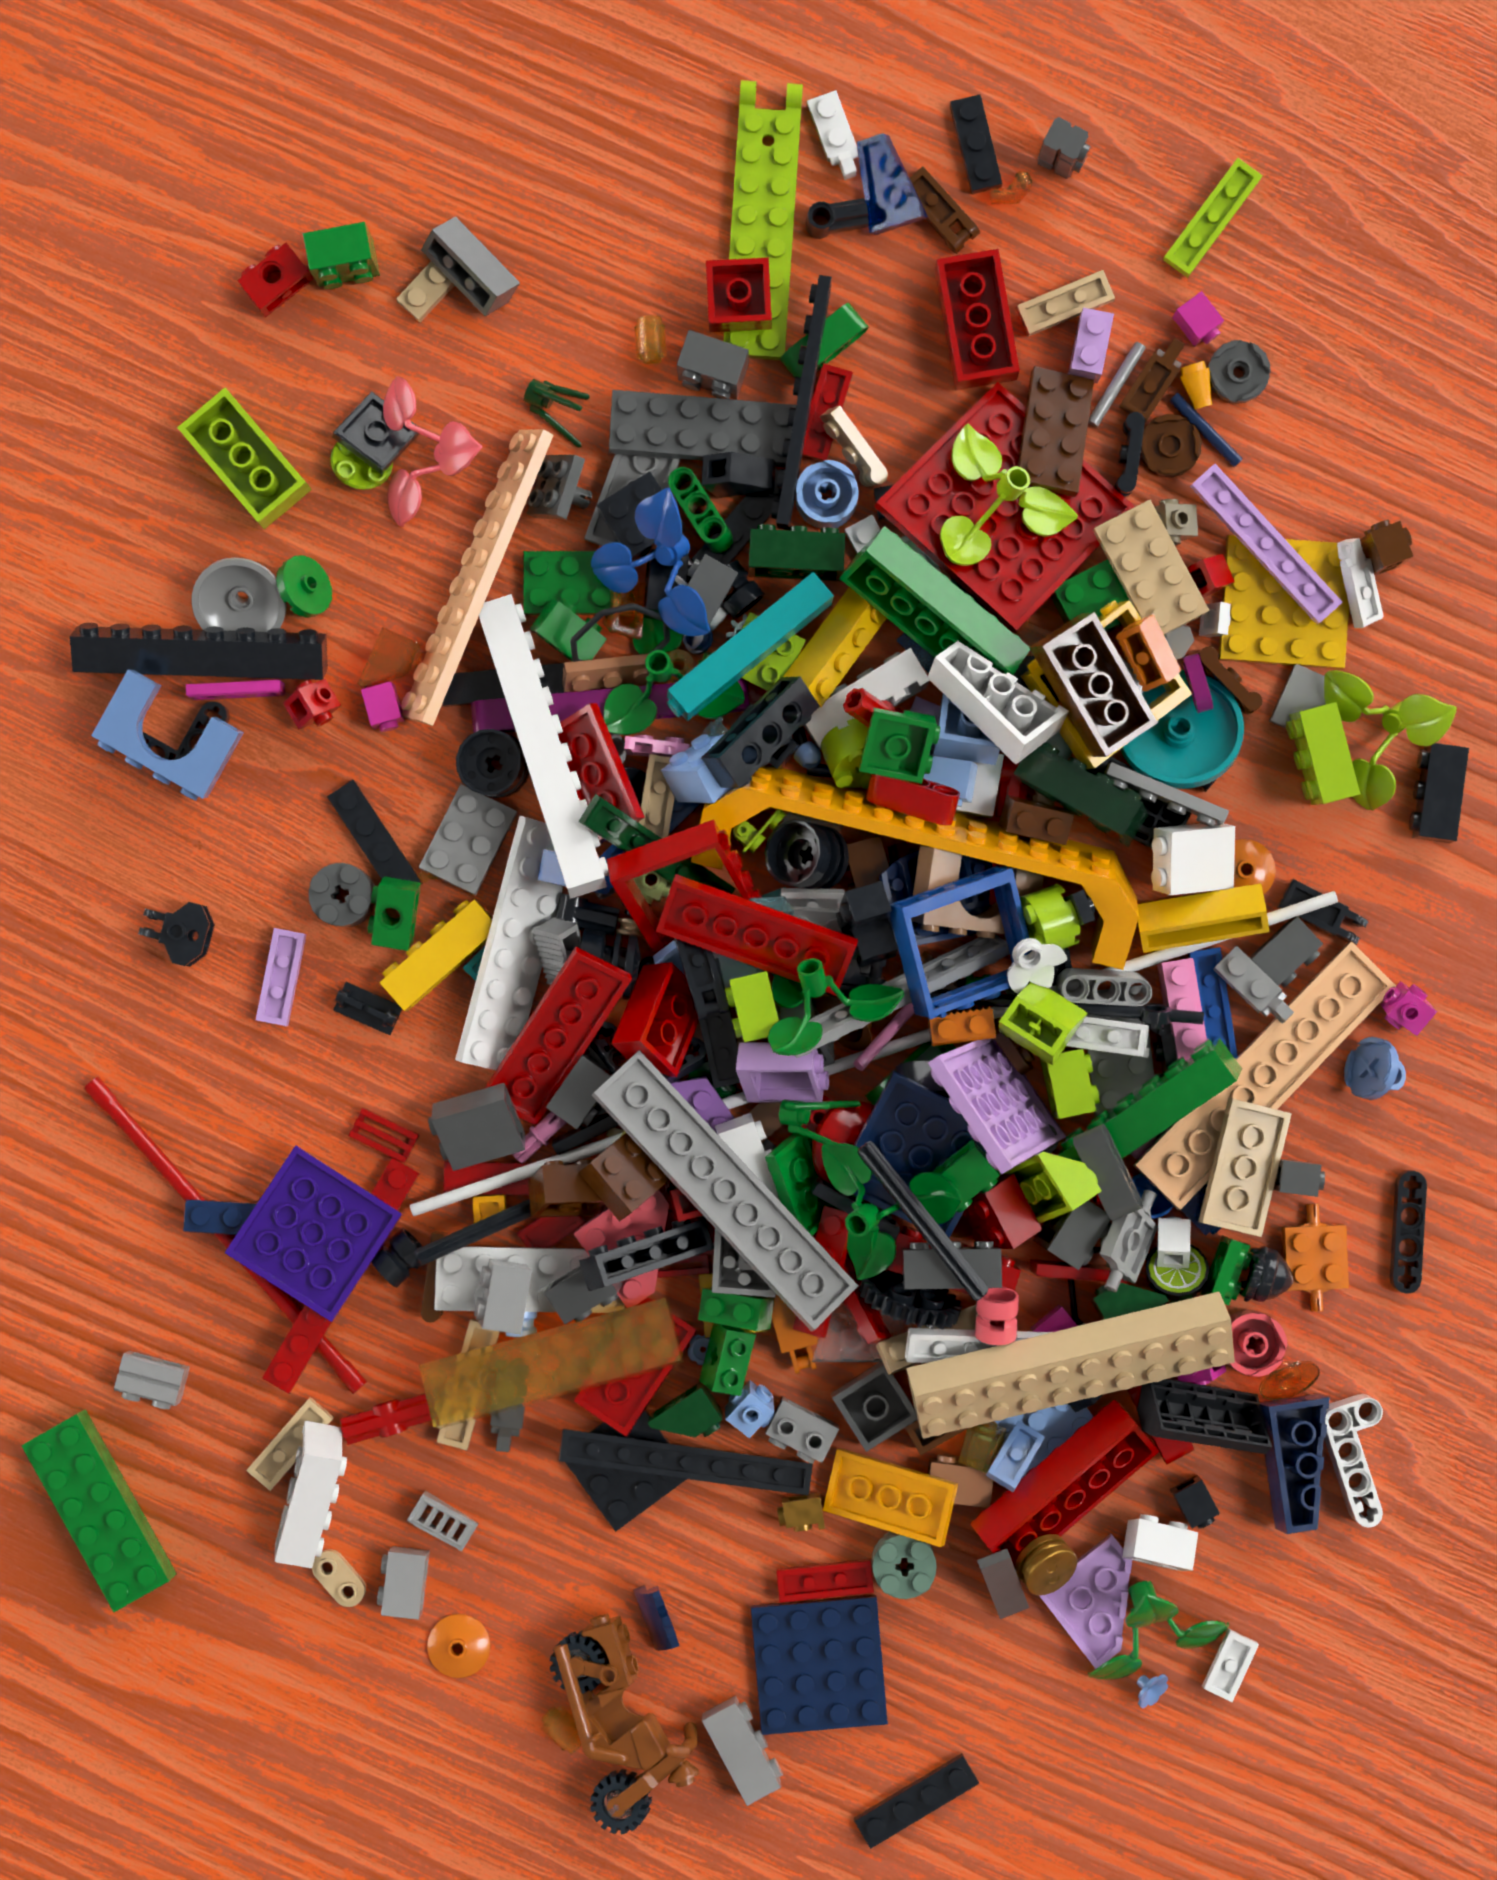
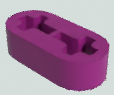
(1197, 683)

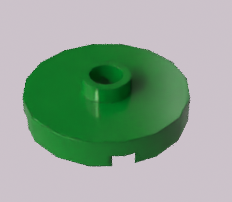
(304, 586)

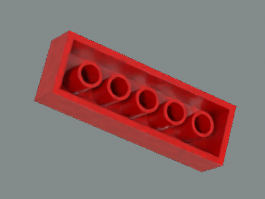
(1067, 1482)

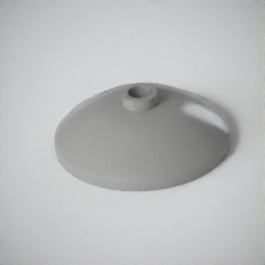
(217, 598)

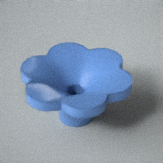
(1151, 1689)

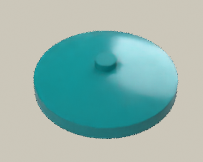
(1189, 746)

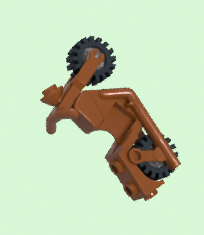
(612, 1731)

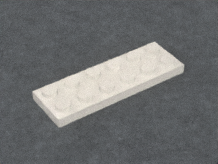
(460, 1271)

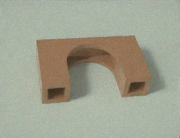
(941, 867)

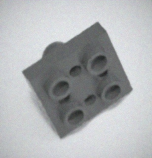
(558, 488)

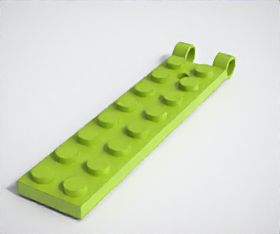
(766, 206)

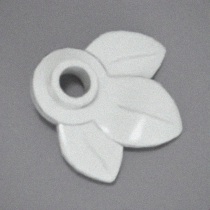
(1036, 966)

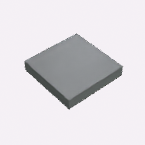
(1301, 692)

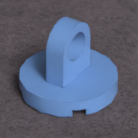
(1374, 1069)

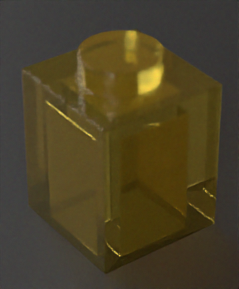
(982, 1445)

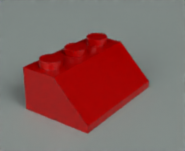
(658, 1018)

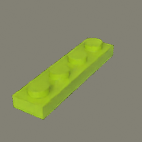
(1212, 217)

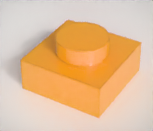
(487, 1206)

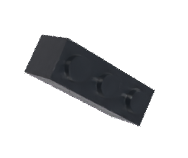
(1439, 792)

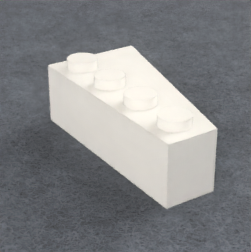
(893, 681)
(995, 702)
(310, 1495)

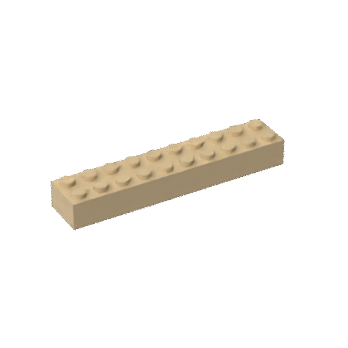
(1071, 1364)

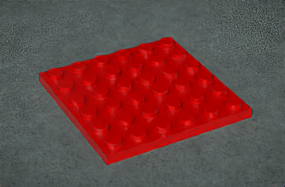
(1021, 565)

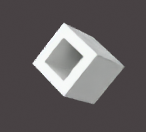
(1173, 1242)

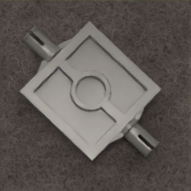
(1129, 1243)

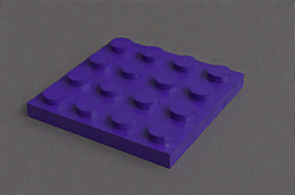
(313, 1233)

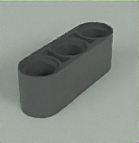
(1103, 1158)

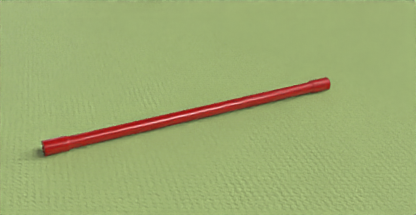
(108, 1102)

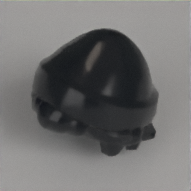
(1267, 1276)

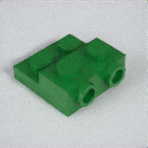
(899, 745)
(1226, 1268)

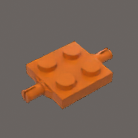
(1316, 1256)

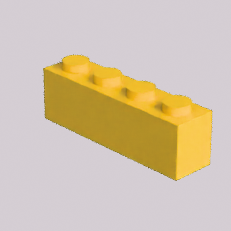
(836, 645)
(1202, 918)
(439, 956)

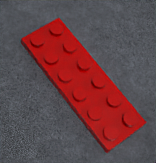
(752, 932)
(559, 1032)

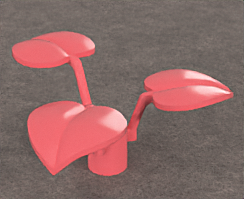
(453, 452)

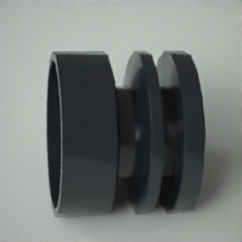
(475, 766)
(806, 855)
(624, 958)

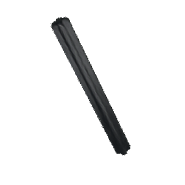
(922, 1220)

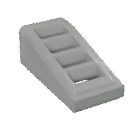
(436, 1531)

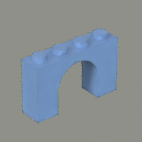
(123, 731)

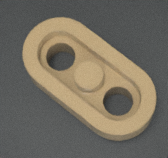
(341, 1576)

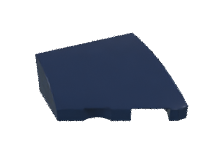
(656, 1618)

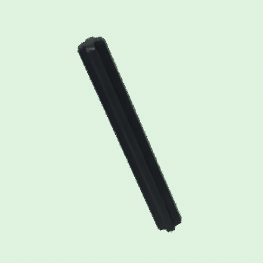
(473, 1233)

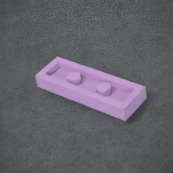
(281, 977)

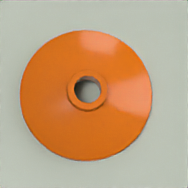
(1260, 861)
(462, 1630)

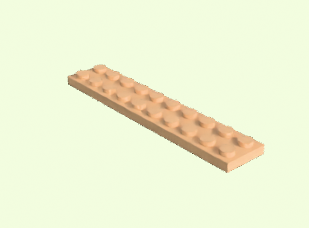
(476, 575)
(1270, 1069)

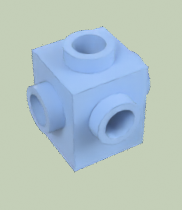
(751, 1409)

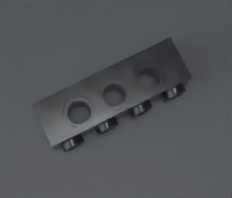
(745, 736)

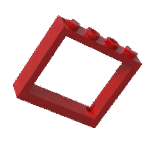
(664, 853)

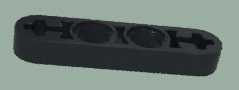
(1402, 1231)

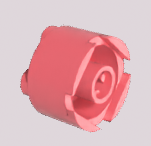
(1269, 1346)

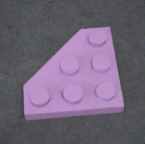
(1095, 1601)

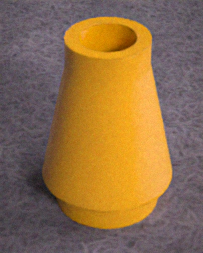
(1197, 384)

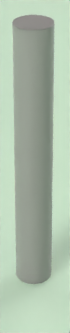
(1116, 384)

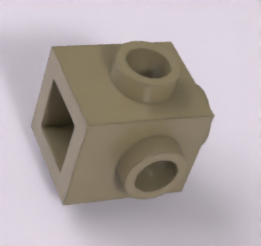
(1178, 519)

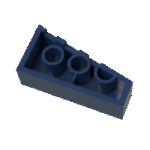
(1296, 1459)

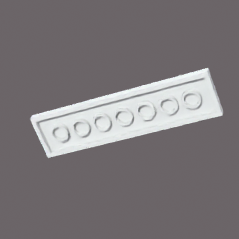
(510, 957)

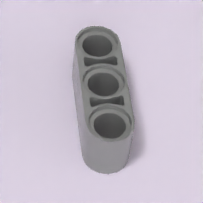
(1117, 993)

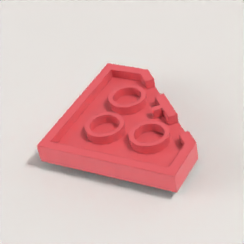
(606, 1230)

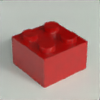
(738, 294)
(1002, 1214)

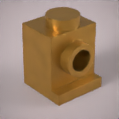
(801, 1512)

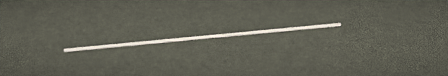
(839, 1065)

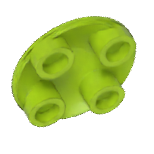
(354, 471)

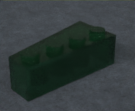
(1083, 792)

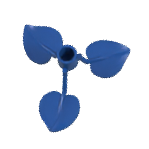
(613, 564)

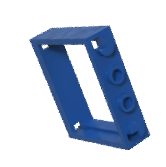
(1013, 922)

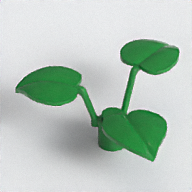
(630, 710)
(799, 1035)
(867, 1247)
(1149, 1610)

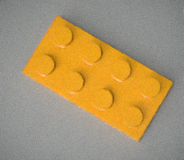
(890, 1497)

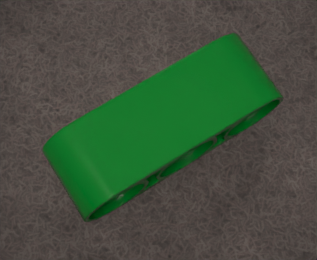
(839, 333)
(693, 498)

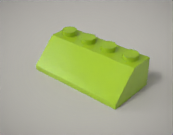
(1055, 1184)

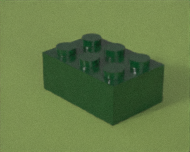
(796, 553)

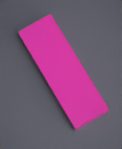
(232, 690)

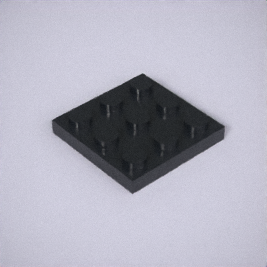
(623, 1493)

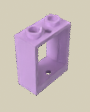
(780, 1077)

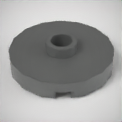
(1250, 360)

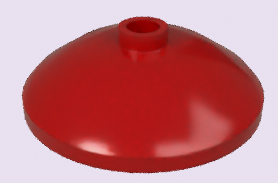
(840, 1126)

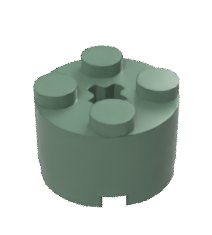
(903, 1582)

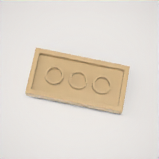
(1150, 567)
(1245, 1167)

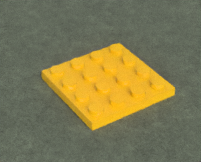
(1270, 624)

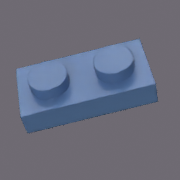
(1015, 1456)

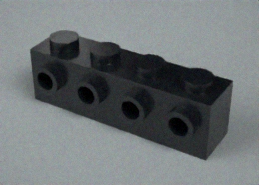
(645, 1255)

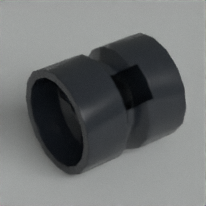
(742, 594)
(398, 1258)

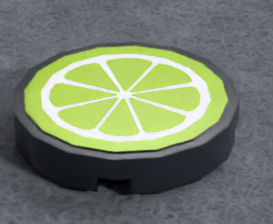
(1178, 1283)

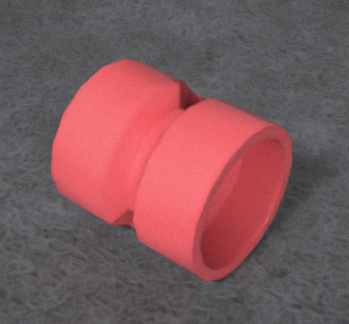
(996, 1316)

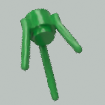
(798, 1113)

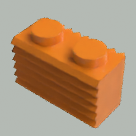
(1148, 653)
(962, 1026)

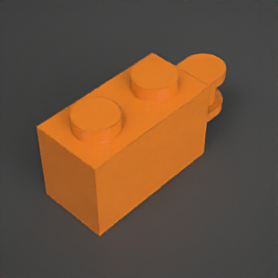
(791, 1339)

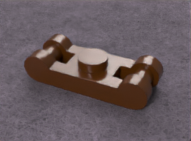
(1230, 680)

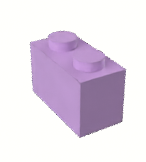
(1091, 344)

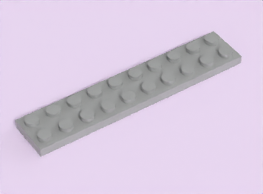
(725, 1190)

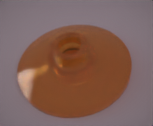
(1289, 1380)

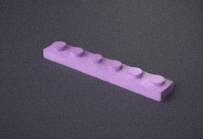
(1266, 544)

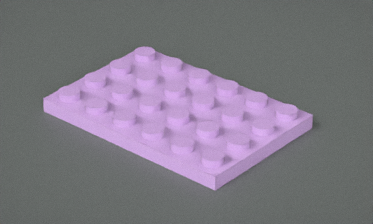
(996, 1103)

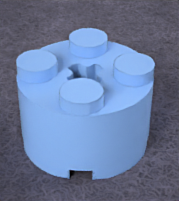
(820, 478)

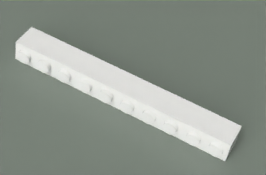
(541, 746)

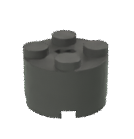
(327, 885)

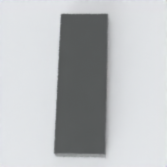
(1003, 1583)

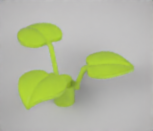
(976, 458)
(1420, 714)

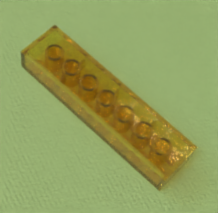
(551, 1363)

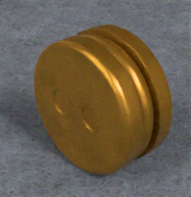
(1046, 1564)

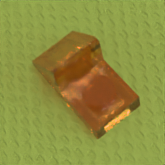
(628, 622)

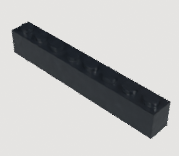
(199, 651)

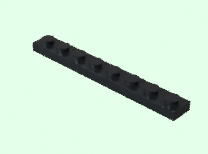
(803, 388)
(685, 1462)

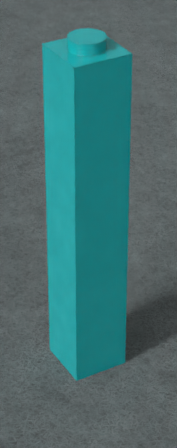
(749, 647)

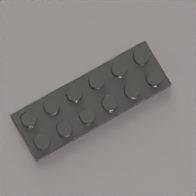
(696, 426)

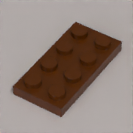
(1055, 430)

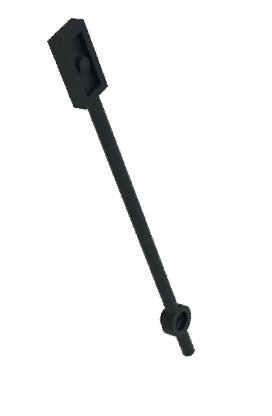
(1151, 1014)

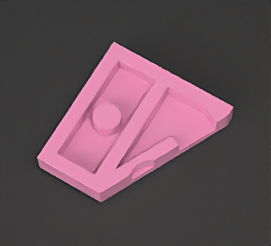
(645, 745)

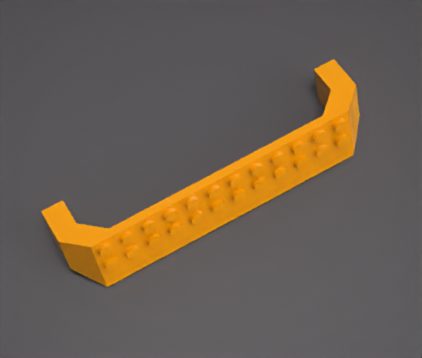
(968, 835)

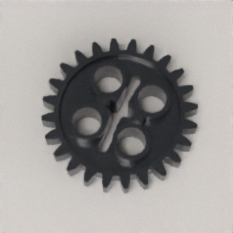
(916, 1306)

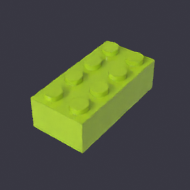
(244, 458)

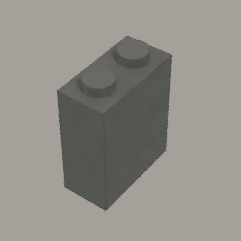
(477, 1127)

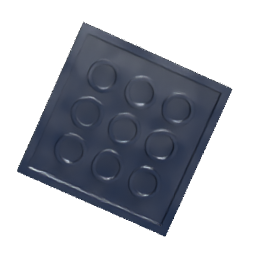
(914, 1134)
(819, 1664)

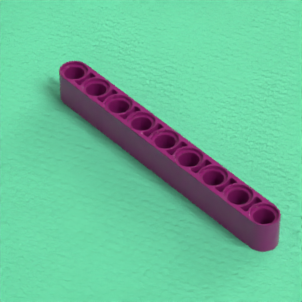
(496, 715)

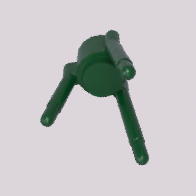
(543, 394)

